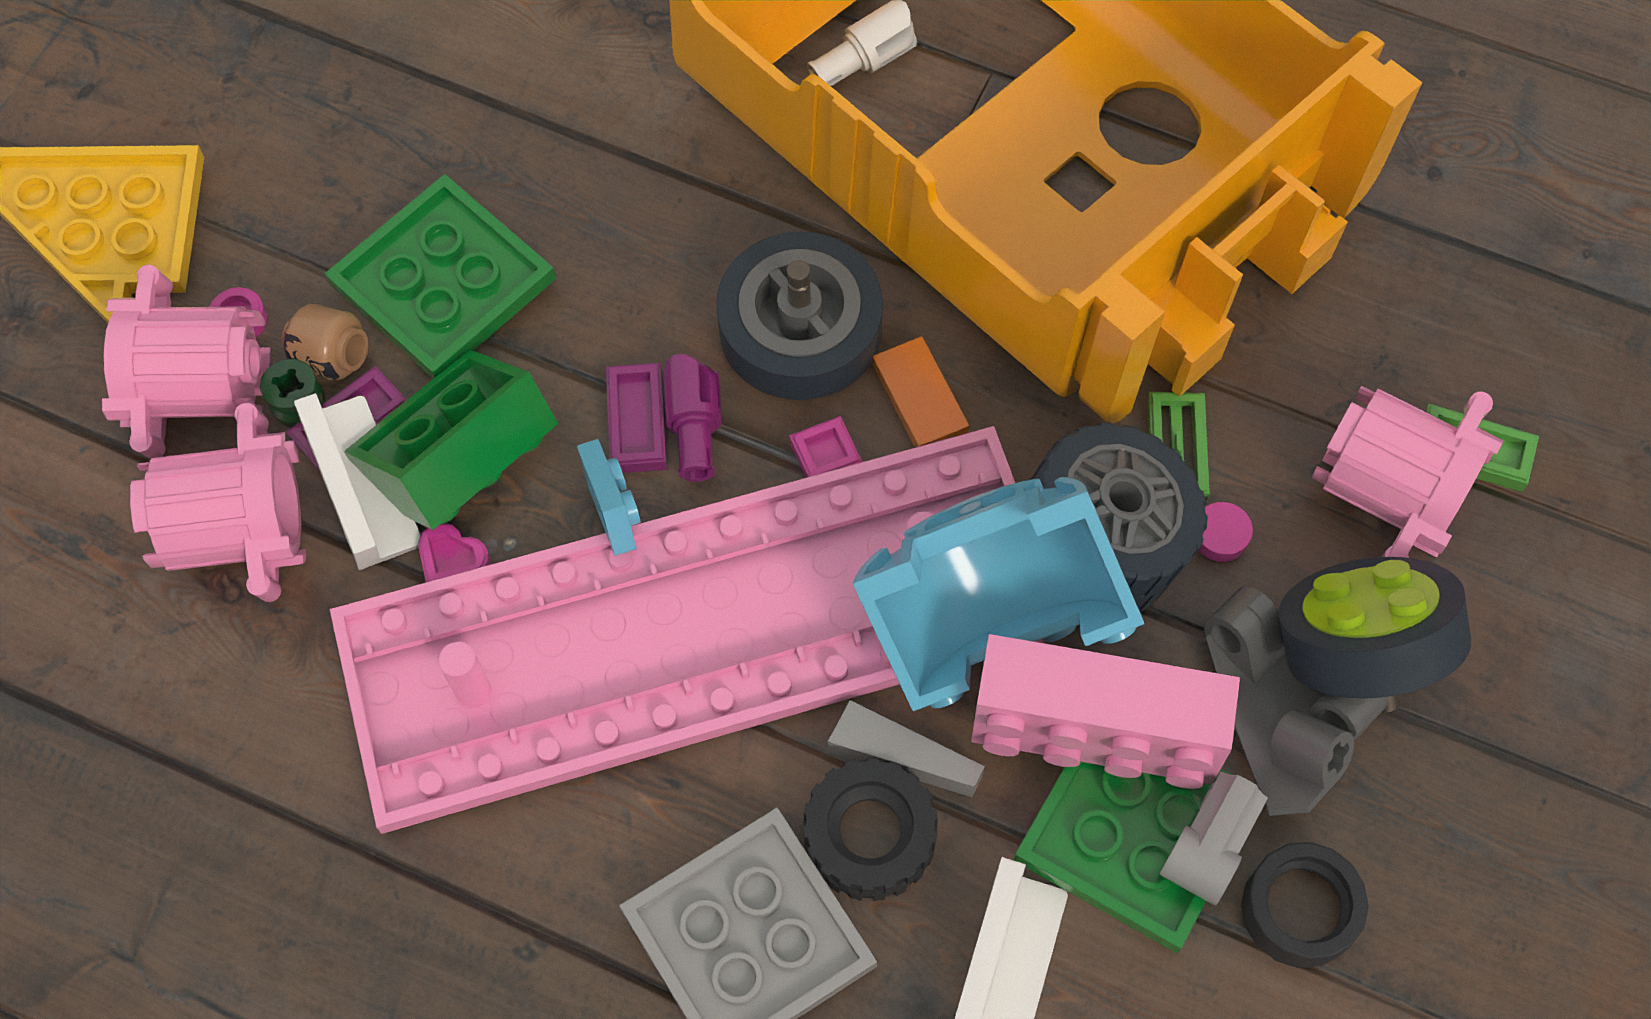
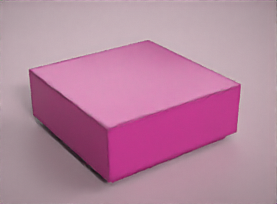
(824, 448)

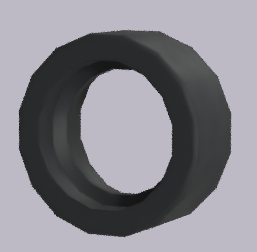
(1330, 867)

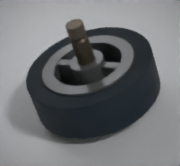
(800, 315)

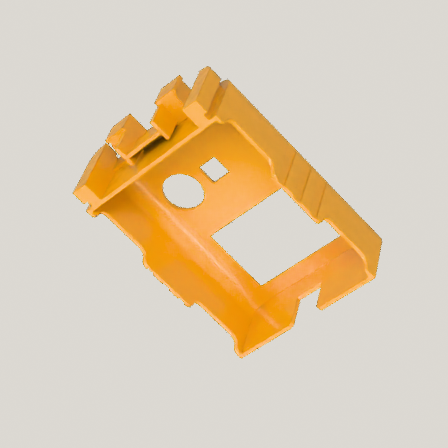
(1158, 253)

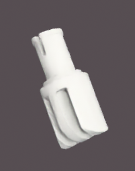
(868, 44)

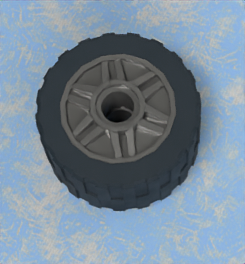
(1141, 497)

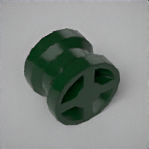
(280, 378)

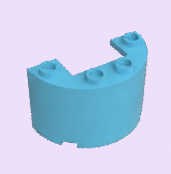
(998, 565)

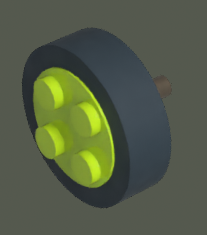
(1375, 628)

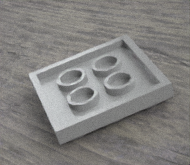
(749, 929)

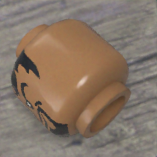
(326, 340)

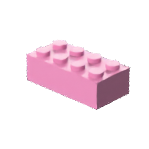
(1105, 711)

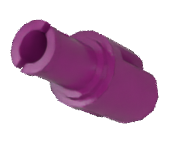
(692, 413)

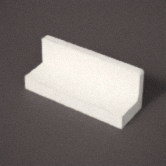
(368, 518)
(1012, 947)

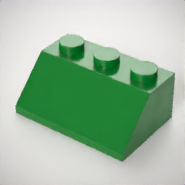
(453, 437)

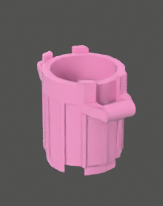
(177, 361)
(1407, 465)
(225, 506)

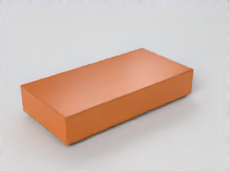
(919, 393)

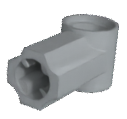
(1210, 848)

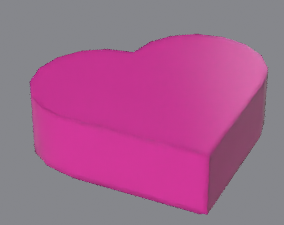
(447, 553)

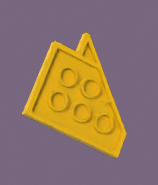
(104, 212)

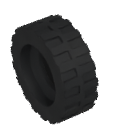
(870, 782)

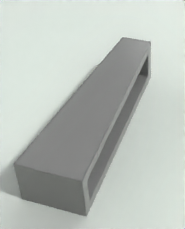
(869, 735)

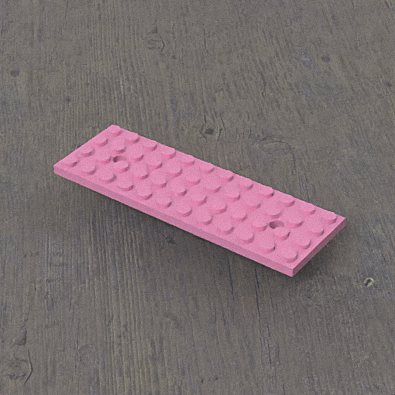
(612, 658)

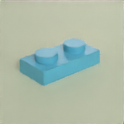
(614, 508)

